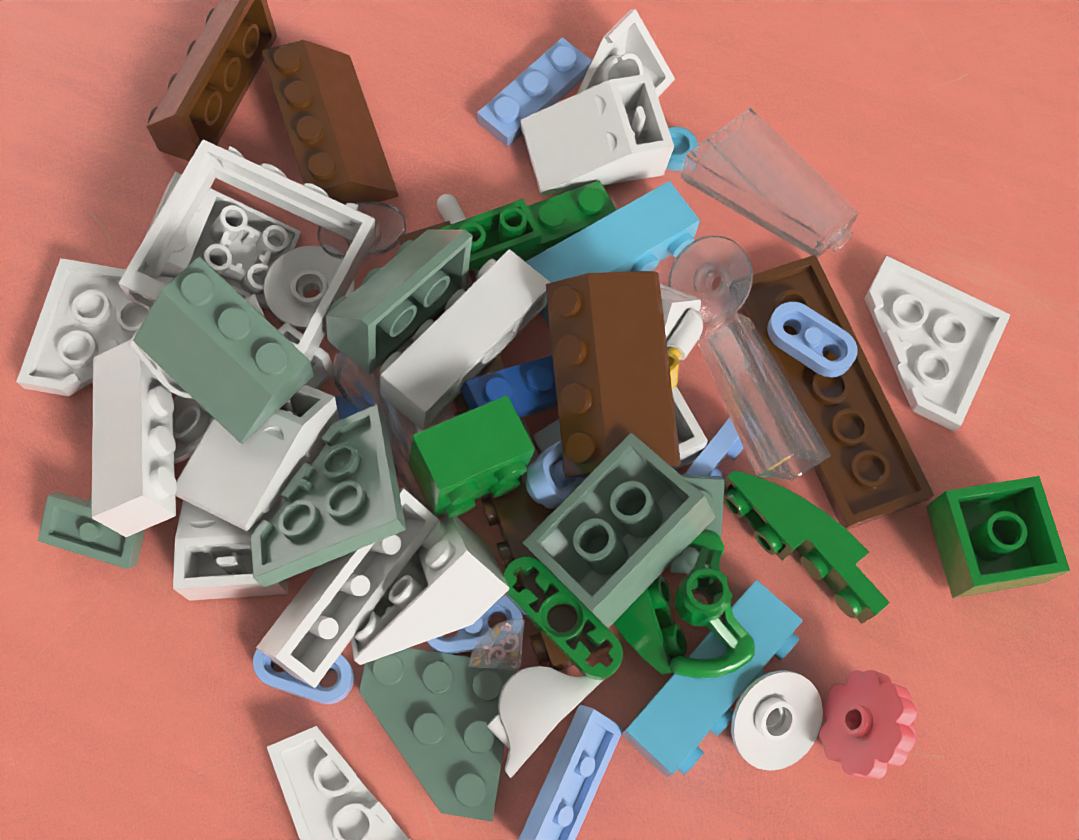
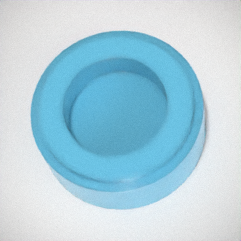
(683, 143)

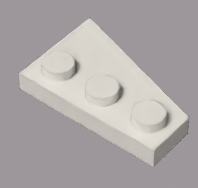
(326, 794)

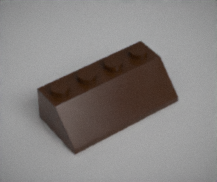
(213, 77)
(329, 122)
(610, 367)

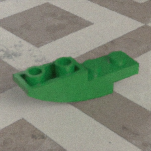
(533, 227)
(792, 523)
(650, 627)

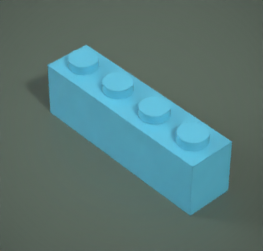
(624, 240)
(689, 707)

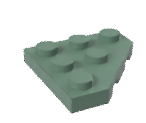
(335, 503)
(439, 721)

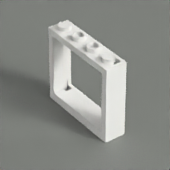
(264, 182)

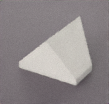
(628, 52)

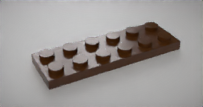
(870, 458)

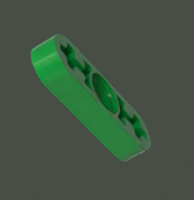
(598, 636)

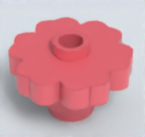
(868, 724)

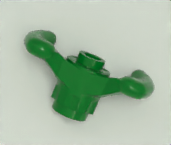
(714, 587)

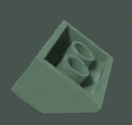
(399, 297)
(222, 350)
(620, 529)

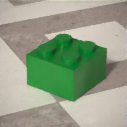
(470, 457)
(996, 537)

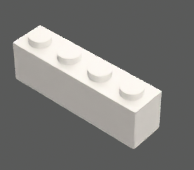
(463, 338)
(131, 444)
(341, 598)

